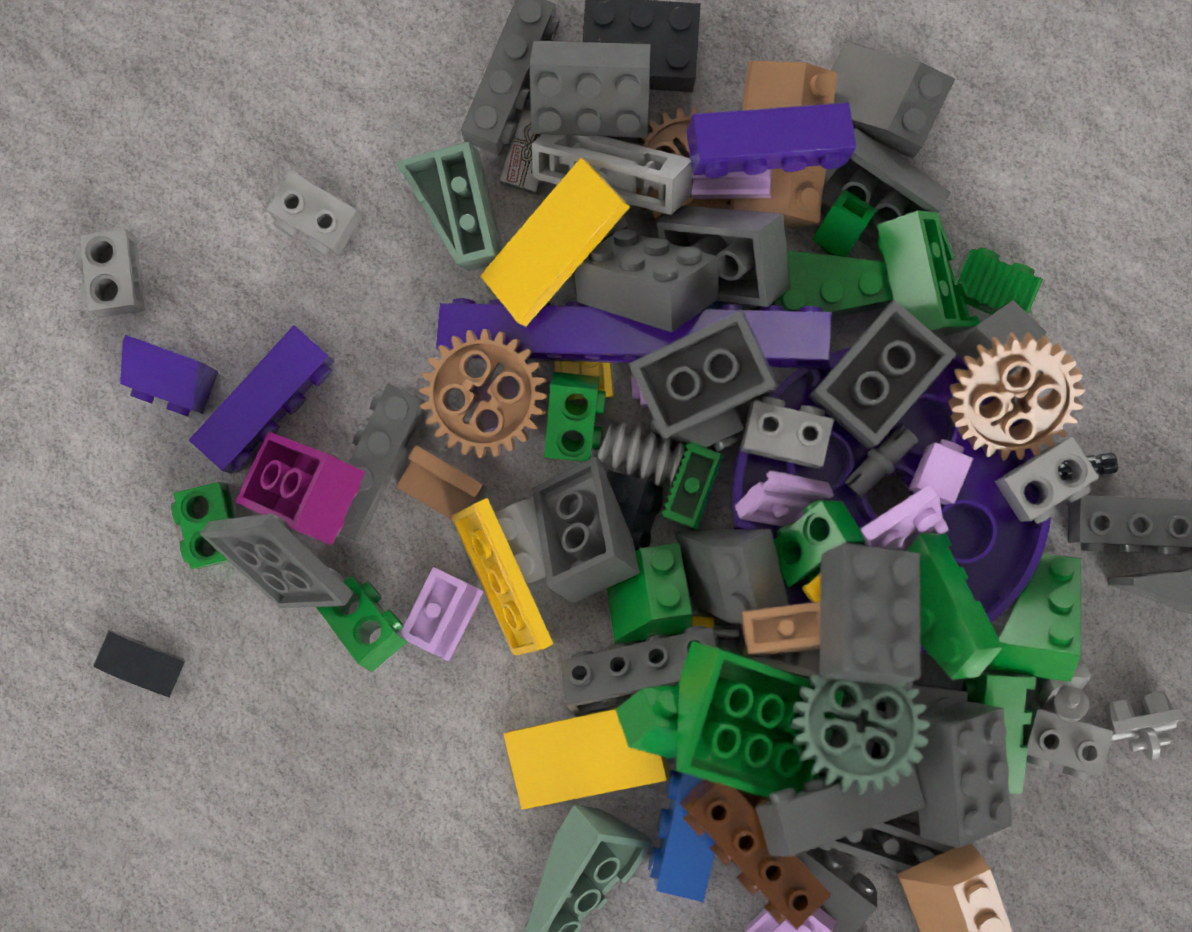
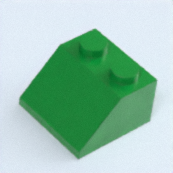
(652, 600)

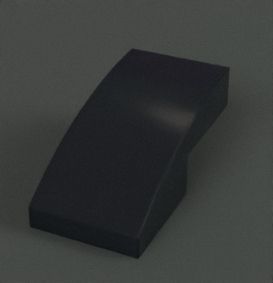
(138, 663)

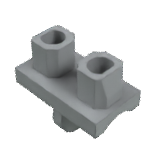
(1068, 698)
(1159, 717)

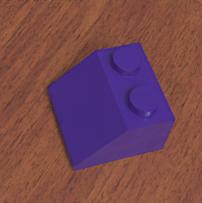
(165, 375)

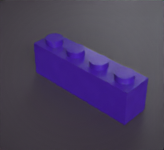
(771, 139)
(262, 401)

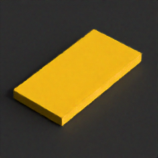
(554, 241)
(501, 578)
(578, 760)

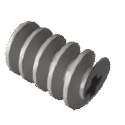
(641, 453)

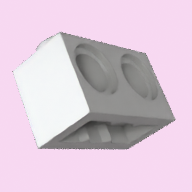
(121, 270)
(1043, 473)

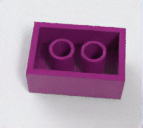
(301, 487)

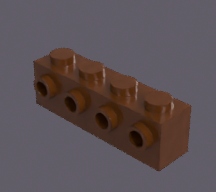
(739, 838)

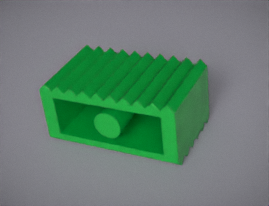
(995, 283)
(692, 486)

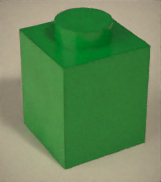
(843, 224)

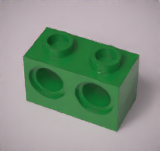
(568, 416)
(183, 514)
(811, 536)
(356, 628)

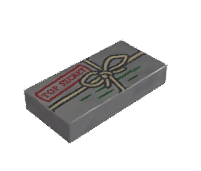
(518, 165)

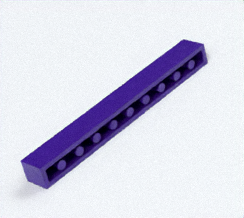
(594, 335)

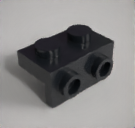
(638, 503)

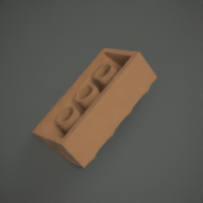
(779, 86)
(954, 893)

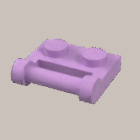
(906, 521)

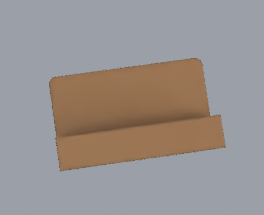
(438, 484)
(781, 630)

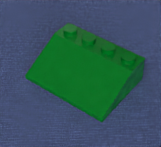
(739, 723)

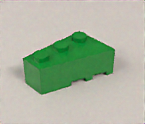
(921, 274)
(835, 284)
(951, 621)
(1046, 623)
(1008, 692)
(651, 720)

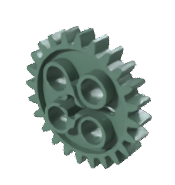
(852, 760)

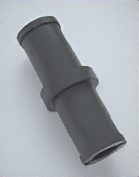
(881, 461)

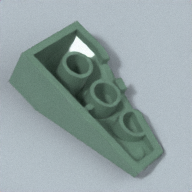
(583, 865)

